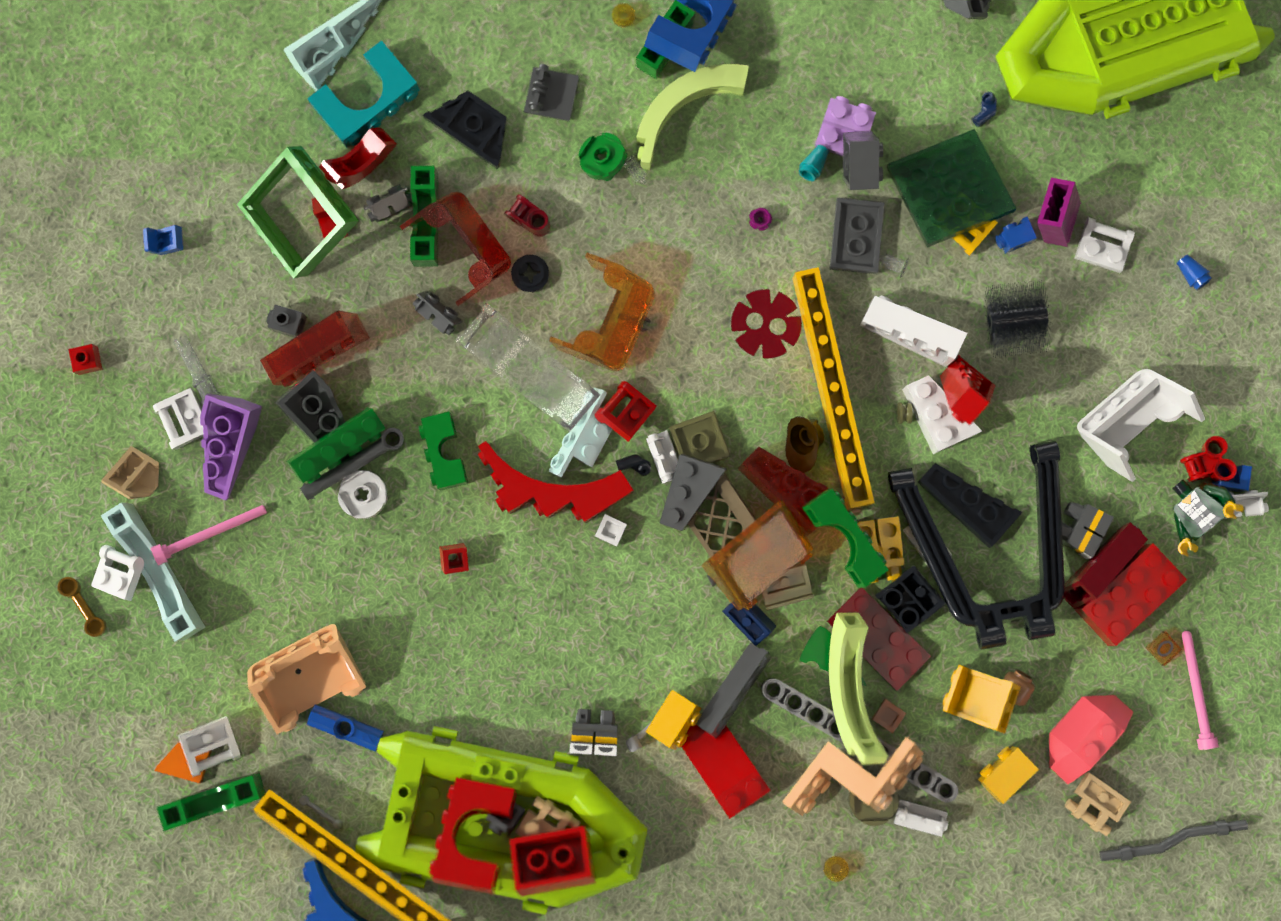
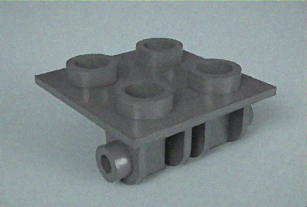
(551, 93)

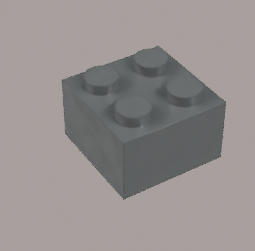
(861, 160)

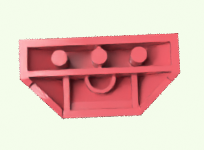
(1086, 734)

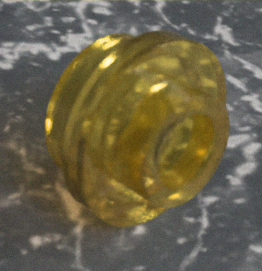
(623, 8)
(844, 869)

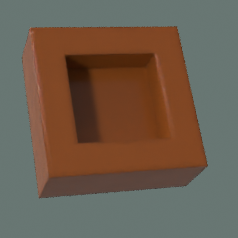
(888, 716)

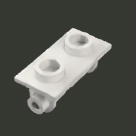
(663, 455)
(1252, 503)
(921, 818)

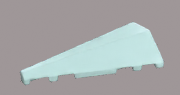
(323, 47)

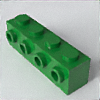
(335, 445)

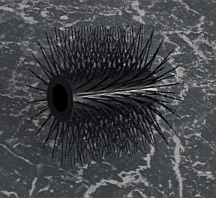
(1017, 318)

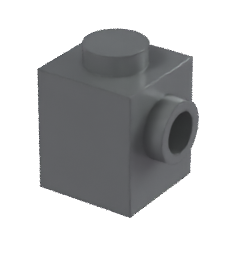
(286, 321)

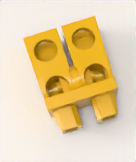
(888, 543)

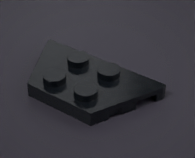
(472, 125)

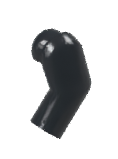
(636, 463)

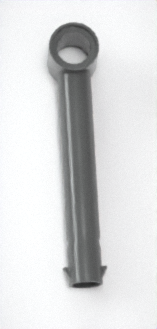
(352, 464)

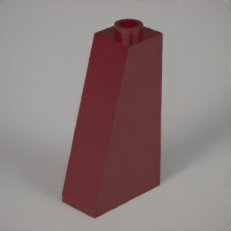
(1106, 564)

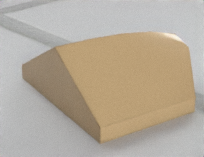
(133, 475)

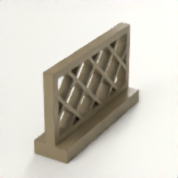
(736, 505)

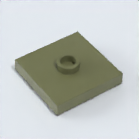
(700, 438)

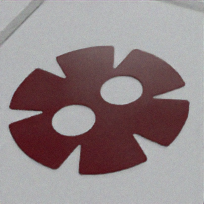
(753, 338)

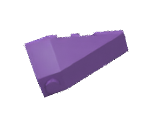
(227, 434)

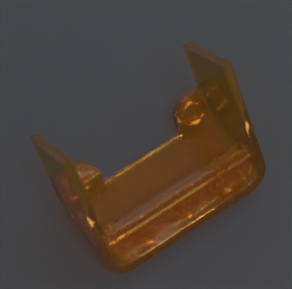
(623, 320)

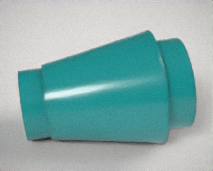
(813, 164)

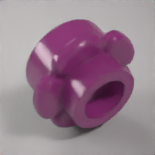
(764, 214)

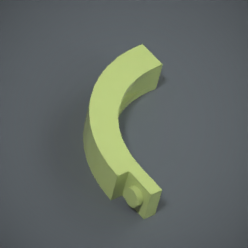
(691, 86)
(846, 689)

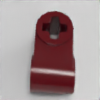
(525, 213)

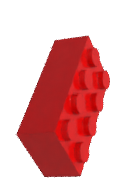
(1132, 595)

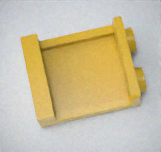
(981, 698)

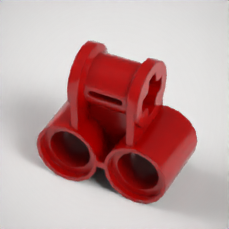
(1206, 463)

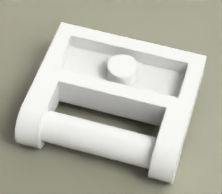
(1102, 252)
(188, 413)
(115, 580)
(205, 739)

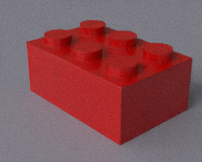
(552, 861)

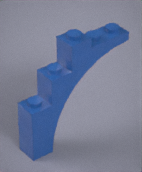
(322, 896)

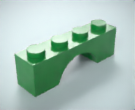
(424, 237)
(864, 562)
(211, 801)

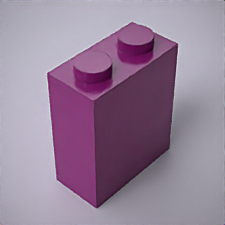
(1059, 212)

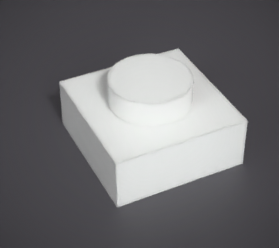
(610, 530)

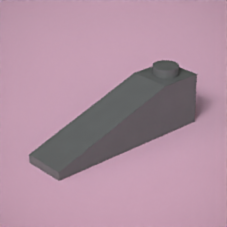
(312, 407)

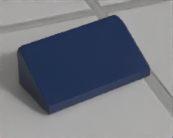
(751, 622)

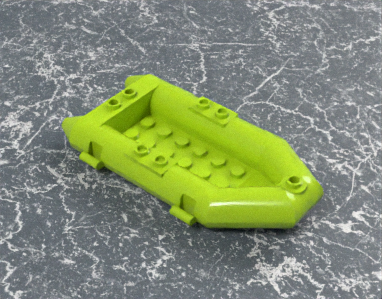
(1118, 51)
(421, 795)

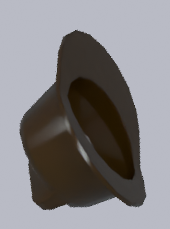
(803, 442)

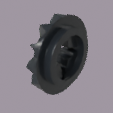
(521, 266)

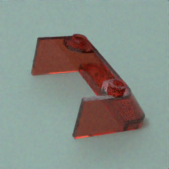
(459, 211)

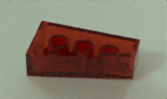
(314, 347)
(782, 482)

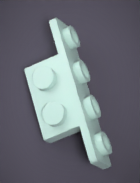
(583, 441)

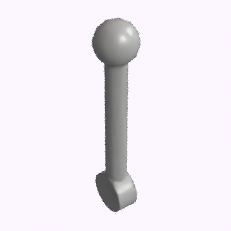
(304, 800)

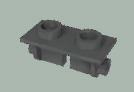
(379, 206)
(429, 304)

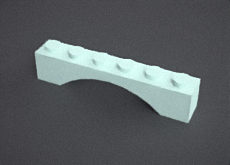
(172, 601)

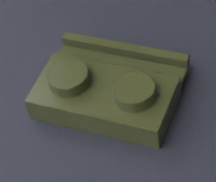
(789, 588)

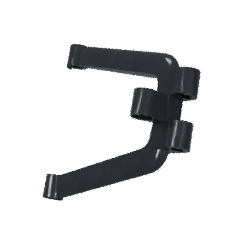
(989, 619)

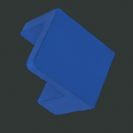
(1239, 482)

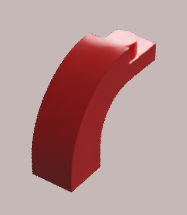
(361, 160)

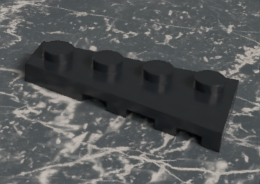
(980, 513)

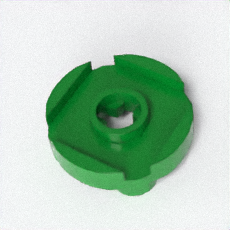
(605, 168)

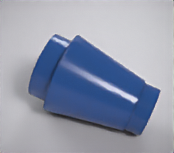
(1194, 273)

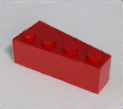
(966, 390)

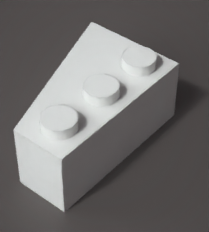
(935, 416)

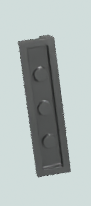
(733, 690)

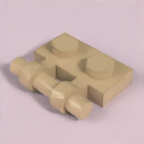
(1103, 798)
(535, 823)

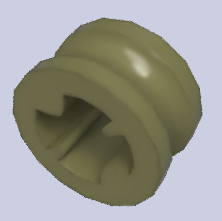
(904, 413)

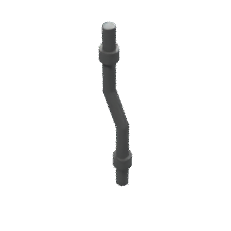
(1219, 828)

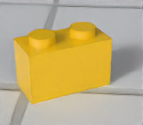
(674, 720)
(1007, 773)

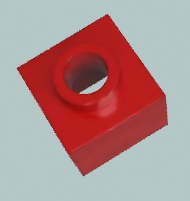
(92, 359)
(459, 564)

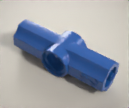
(330, 722)

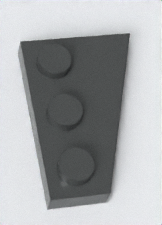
(688, 490)

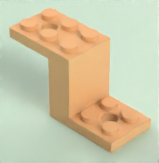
(871, 790)

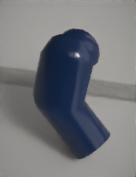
(988, 109)

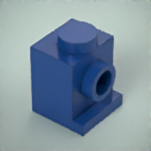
(1016, 236)

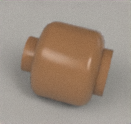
(1023, 680)

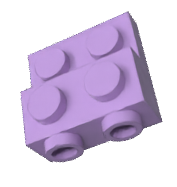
(842, 118)

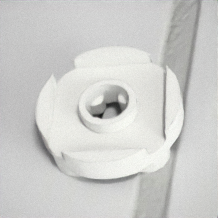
(375, 499)

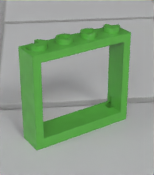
(323, 191)

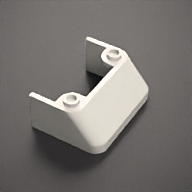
(1130, 411)

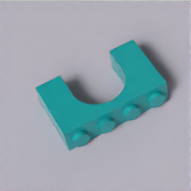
(352, 124)

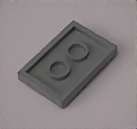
(856, 235)

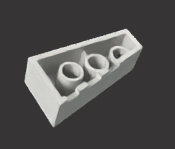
(913, 330)

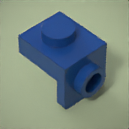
(163, 240)

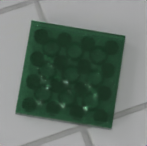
(951, 188)

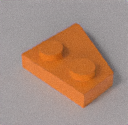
(177, 766)

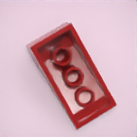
(725, 769)

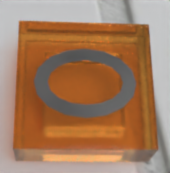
(1163, 648)

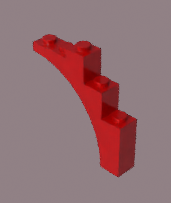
(519, 489)

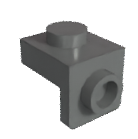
(504, 825)

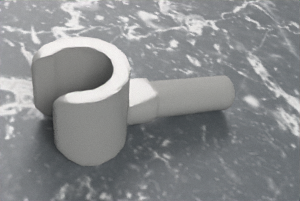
(633, 743)

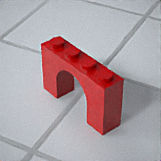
(466, 800)

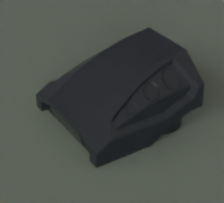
(911, 598)

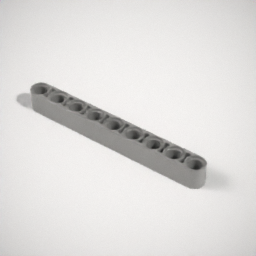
(824, 724)

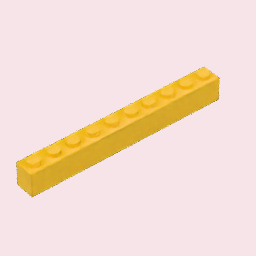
(833, 389)
(344, 860)

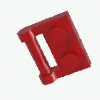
(632, 415)

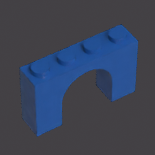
(688, 45)

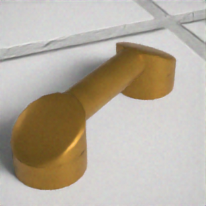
(71, 588)

